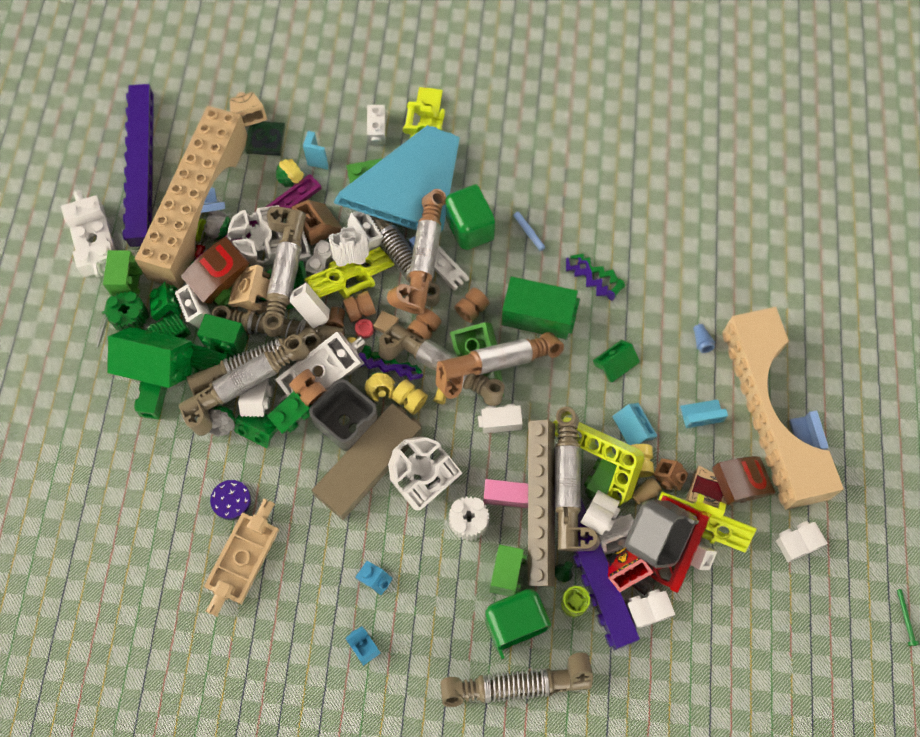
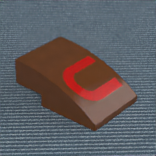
(215, 270)
(743, 479)

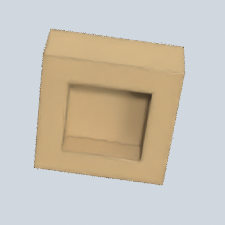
(385, 321)

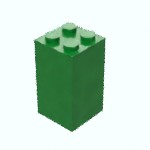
(540, 307)
(149, 357)

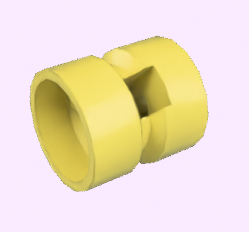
(411, 398)
(648, 466)

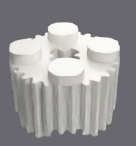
(349, 246)
(473, 508)

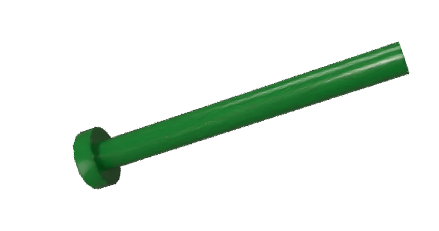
(913, 642)

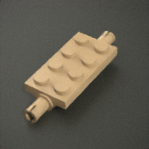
(241, 558)

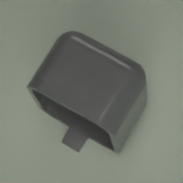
(342, 400)
(660, 533)

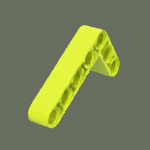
(621, 459)

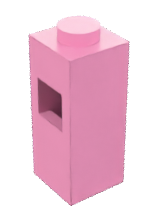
(506, 493)

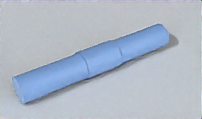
(529, 231)

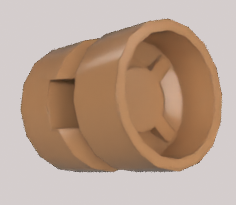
(474, 302)
(360, 306)
(425, 324)
(307, 387)

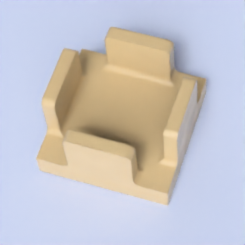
(250, 284)

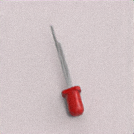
(200, 248)

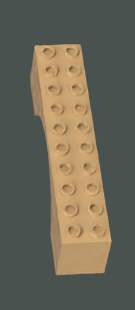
(172, 234)
(798, 469)

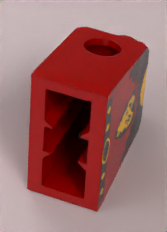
(627, 569)

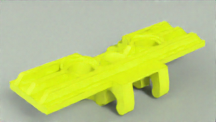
(428, 108)
(323, 285)
(739, 533)

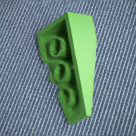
(475, 338)

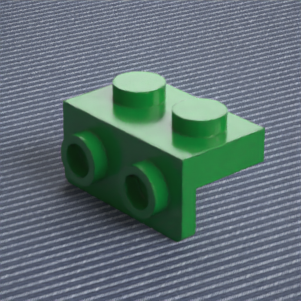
(163, 300)
(289, 413)
(256, 429)

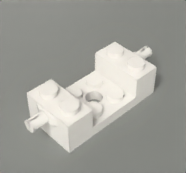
(88, 219)
(334, 355)

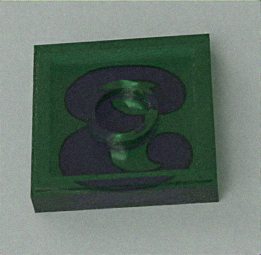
(265, 138)

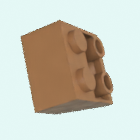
(318, 221)

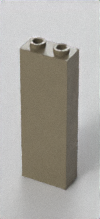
(365, 461)

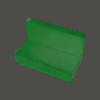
(617, 360)

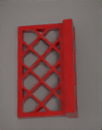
(683, 564)

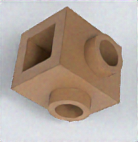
(670, 474)

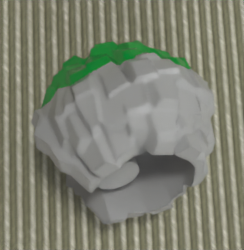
(217, 225)
(222, 420)

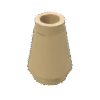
(648, 490)

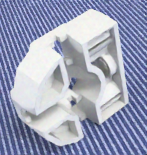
(260, 235)
(415, 491)

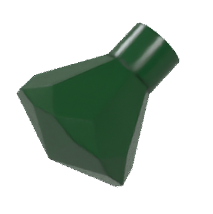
(564, 572)

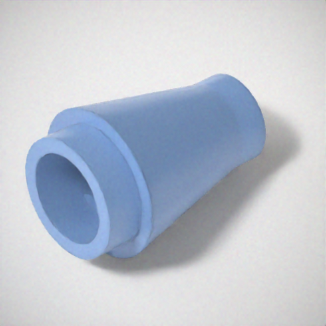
(703, 339)

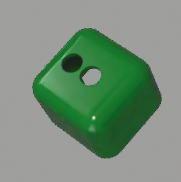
(470, 217)
(516, 619)

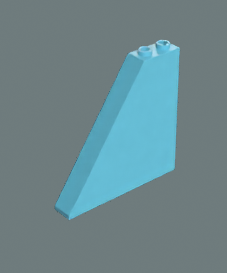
(401, 179)

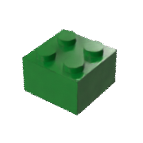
(223, 335)

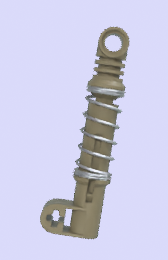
(254, 323)

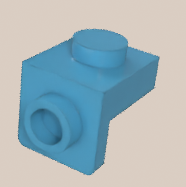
(374, 577)
(362, 645)

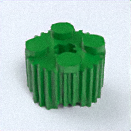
(126, 311)

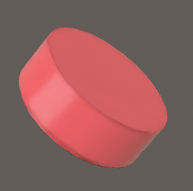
(364, 328)

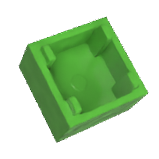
(121, 272)
(507, 570)

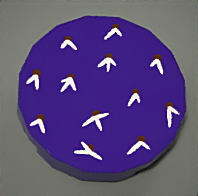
(230, 499)

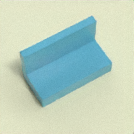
(314, 154)
(703, 413)
(634, 424)

